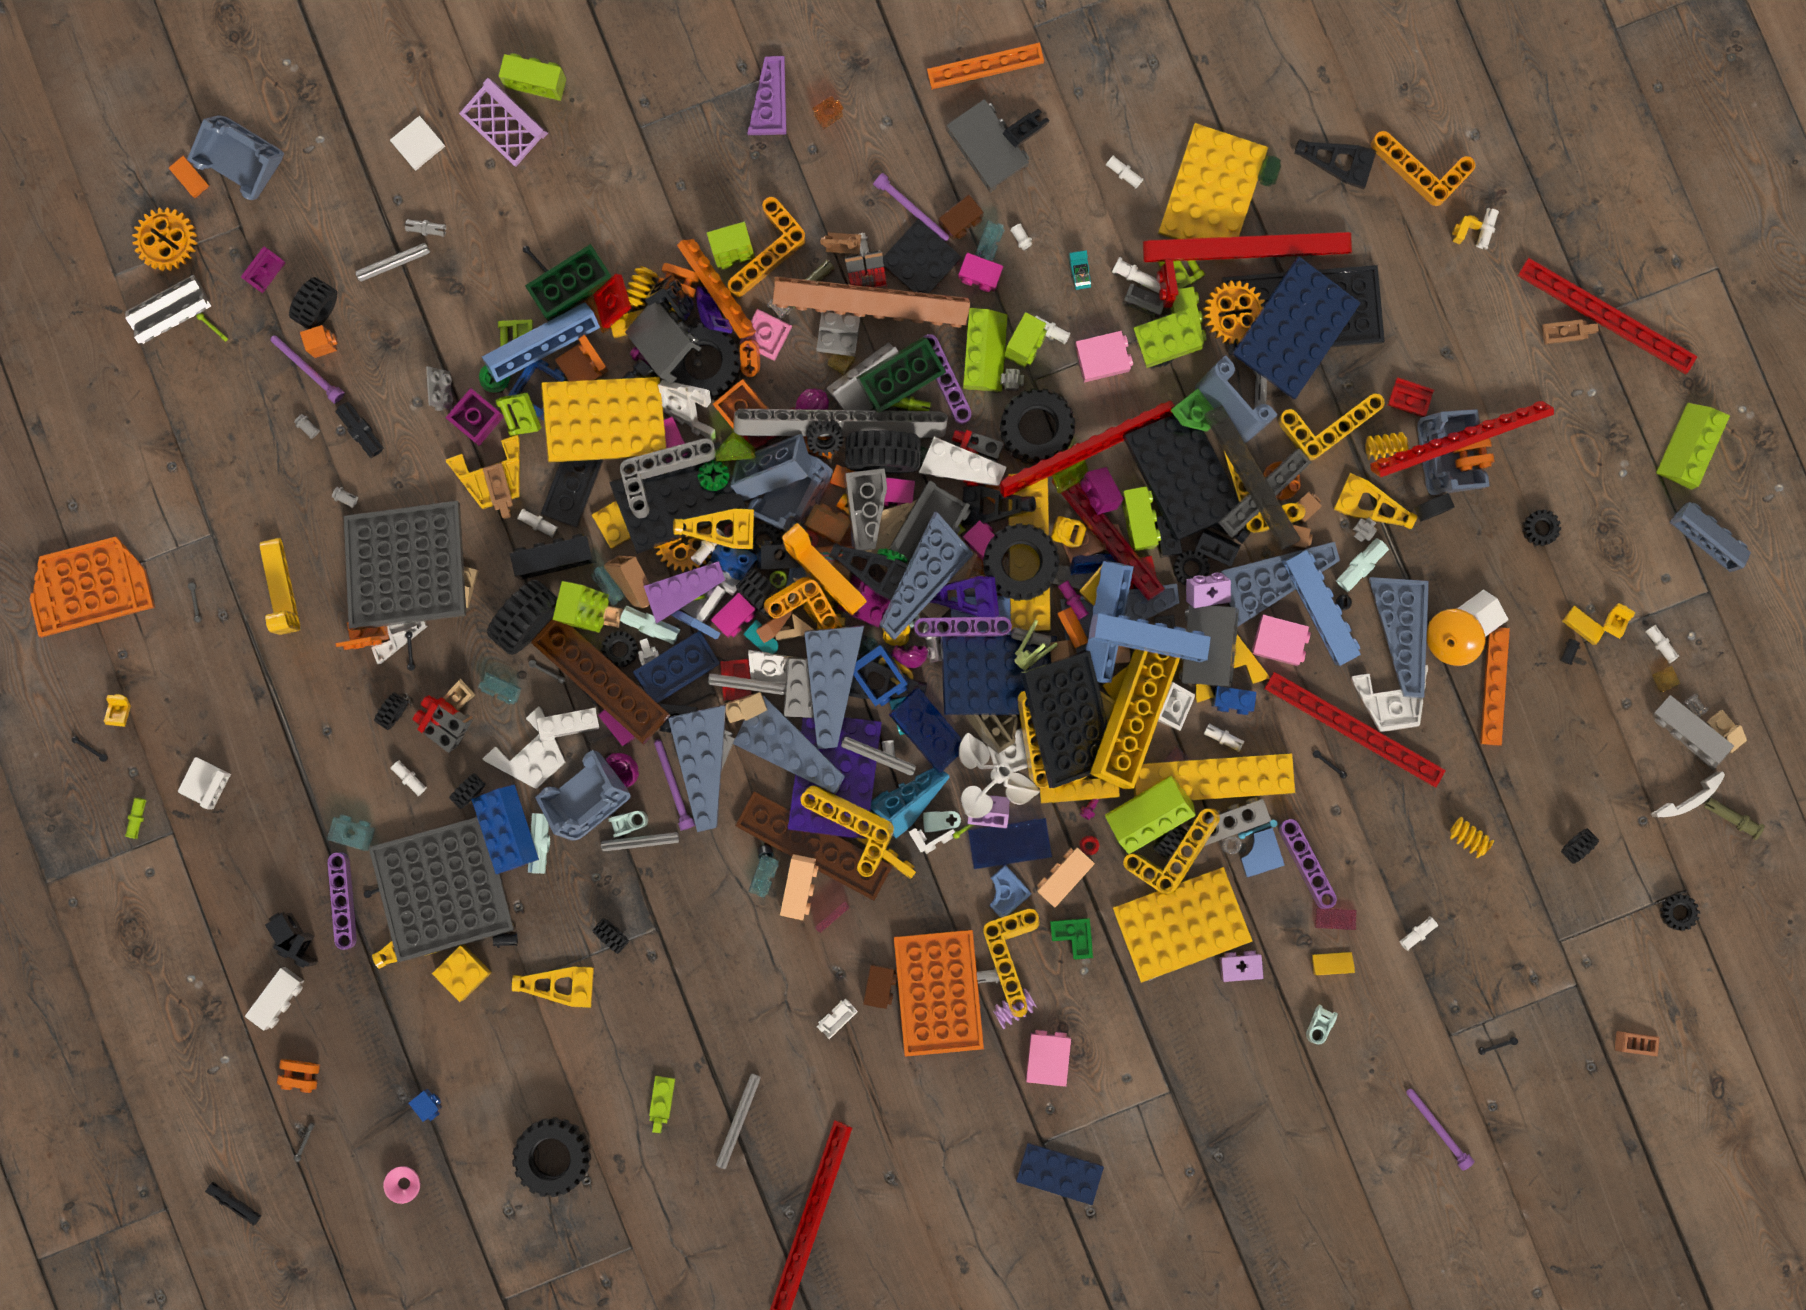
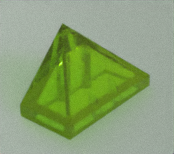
(735, 449)
(1070, 476)

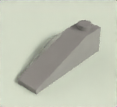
(865, 502)

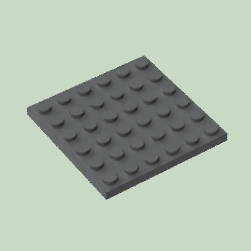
(404, 565)
(440, 890)

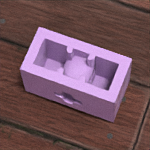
(1208, 590)
(997, 816)
(1230, 972)

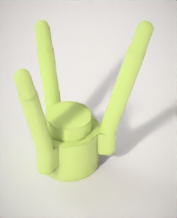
(1026, 658)

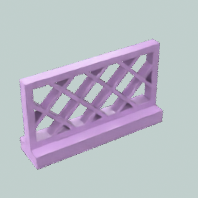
(510, 107)

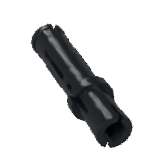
(228, 1200)

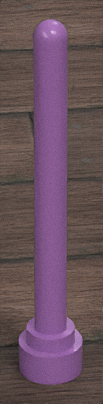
(883, 183)
(334, 393)
(685, 820)
(1464, 1160)

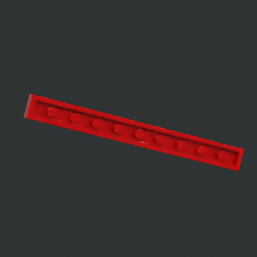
(1607, 316)
(1461, 439)
(1082, 450)
(1354, 729)
(811, 1216)

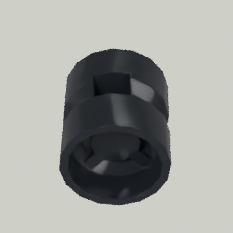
(641, 369)

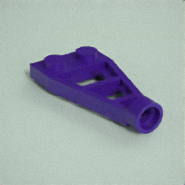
(985, 596)

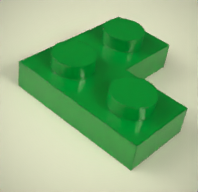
(1078, 932)

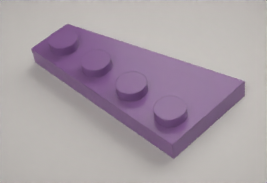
(770, 103)
(677, 591)

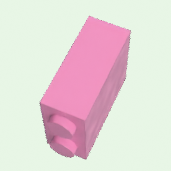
(1103, 356)
(1280, 640)
(1048, 1058)

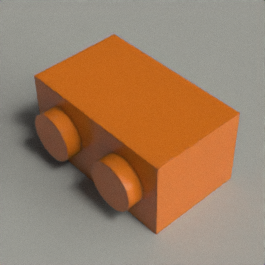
(319, 341)

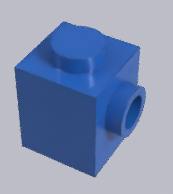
(426, 1105)

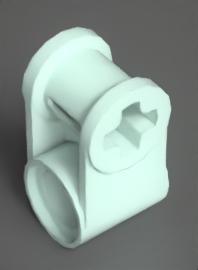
(937, 821)
(625, 823)
(1321, 1023)

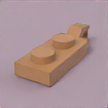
(1567, 331)
(498, 488)

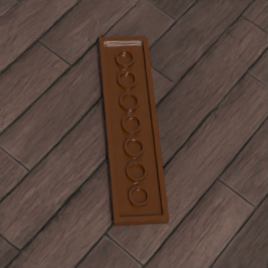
(601, 679)
(832, 854)

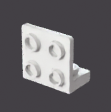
(703, 608)
(204, 783)
(919, 838)

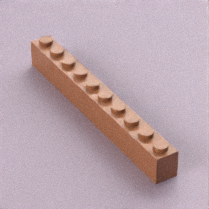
(870, 301)

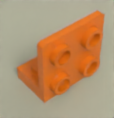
(581, 362)
(364, 637)

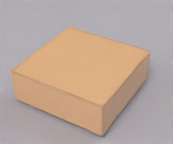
(612, 616)

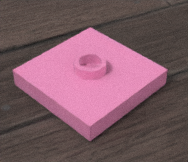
(769, 334)

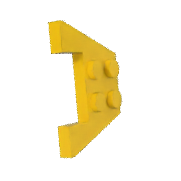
(476, 482)
(1242, 657)

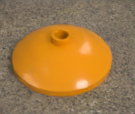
(1463, 630)

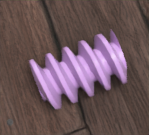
(1004, 1015)

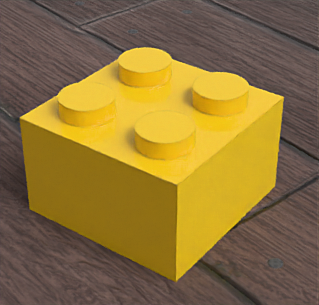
(461, 973)

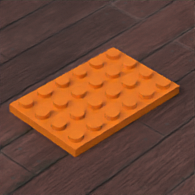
(938, 993)

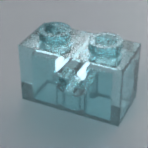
(339, 832)

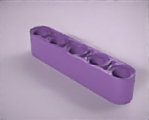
(952, 387)
(972, 622)
(1315, 871)
(338, 910)

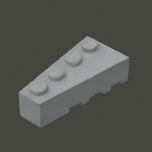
(1693, 732)

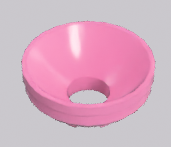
(395, 1192)

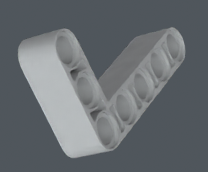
(660, 467)

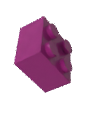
(474, 417)
(873, 609)

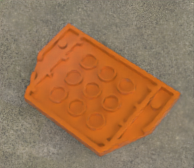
(88, 586)

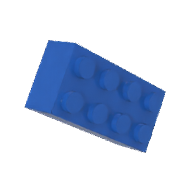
(505, 829)

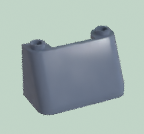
(235, 154)
(1220, 392)
(1441, 472)
(795, 501)
(583, 799)

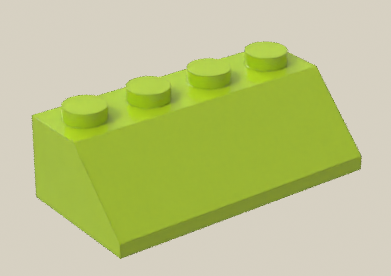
(985, 350)
(1692, 445)
(1150, 814)

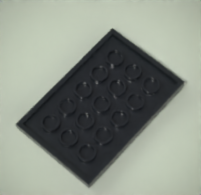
(1182, 475)
(674, 497)
(1066, 716)

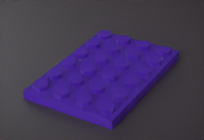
(856, 785)

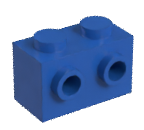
(734, 561)
(1234, 699)

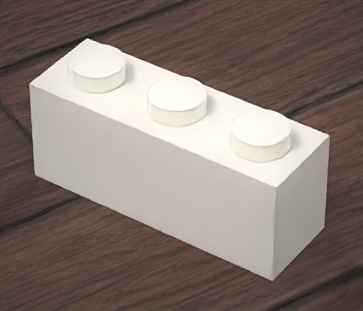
(567, 723)
(275, 999)

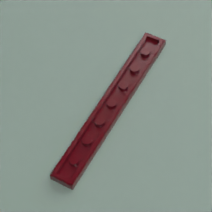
(1113, 541)

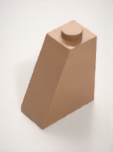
(629, 578)

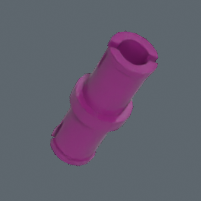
(1073, 599)

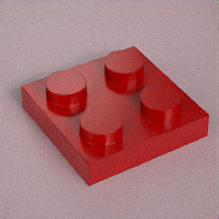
(612, 301)

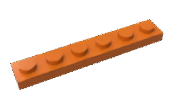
(985, 66)
(716, 288)
(1495, 687)

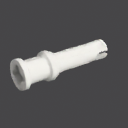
(1132, 273)

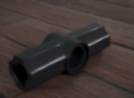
(359, 429)

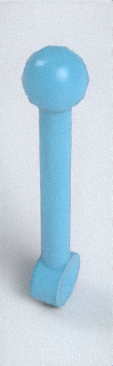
(1273, 823)

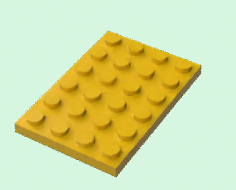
(1213, 186)
(602, 419)
(1183, 925)

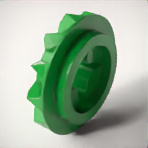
(485, 381)
(720, 480)
(892, 555)

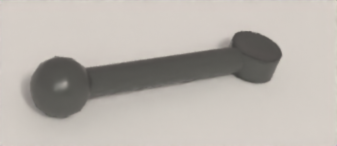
(192, 586)
(532, 663)
(297, 1157)

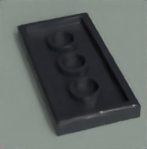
(571, 490)

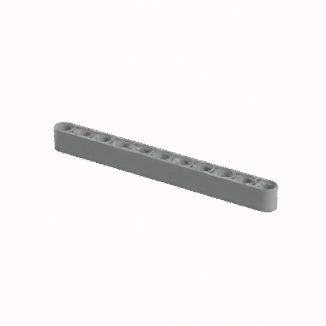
(794, 422)

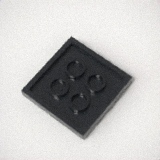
(920, 259)

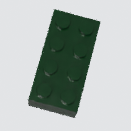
(568, 283)
(901, 374)

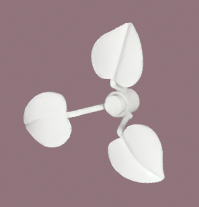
(973, 799)

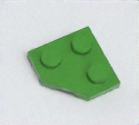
(1191, 411)

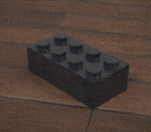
(552, 557)

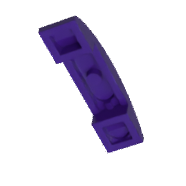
(710, 313)

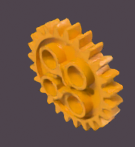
(154, 253)
(1231, 295)
(686, 562)

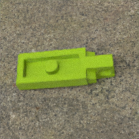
(661, 1101)

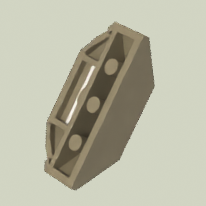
(995, 730)

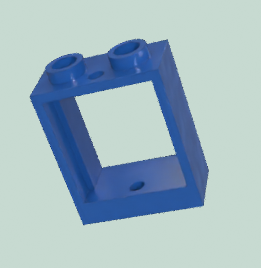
(527, 373)
(880, 650)

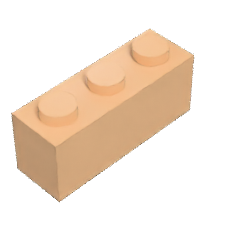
(1064, 876)
(799, 887)

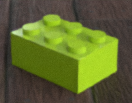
(532, 76)
(731, 245)
(1168, 338)
(1026, 340)
(1140, 519)
(580, 607)

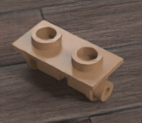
(842, 243)

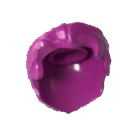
(812, 400)
(910, 658)
(624, 767)

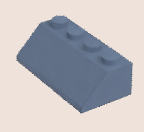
(772, 468)
(1711, 537)

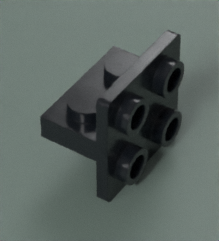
(296, 950)

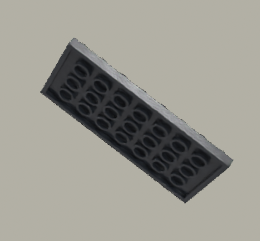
(1360, 282)

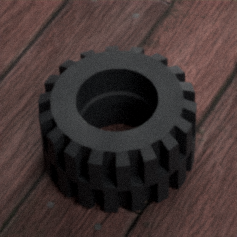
(313, 303)
(757, 591)

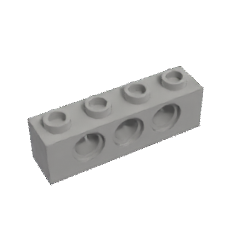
(1259, 816)

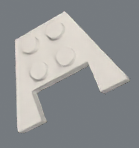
(679, 403)
(397, 639)
(1390, 708)
(534, 762)

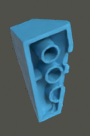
(909, 800)

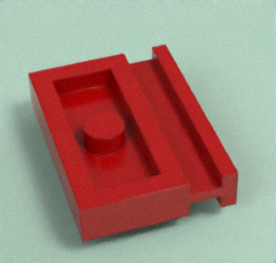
(1168, 283)
(1410, 397)
(739, 669)

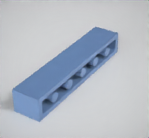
(540, 342)
(1111, 598)
(1321, 607)
(1149, 637)

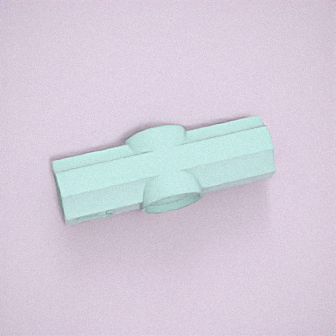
(1362, 564)
(646, 624)
(541, 840)

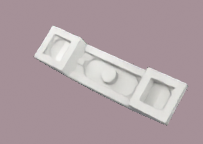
(1709, 784)

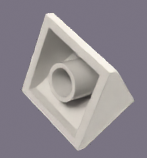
(1486, 610)
(1176, 706)

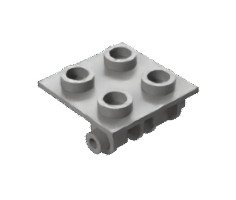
(439, 388)

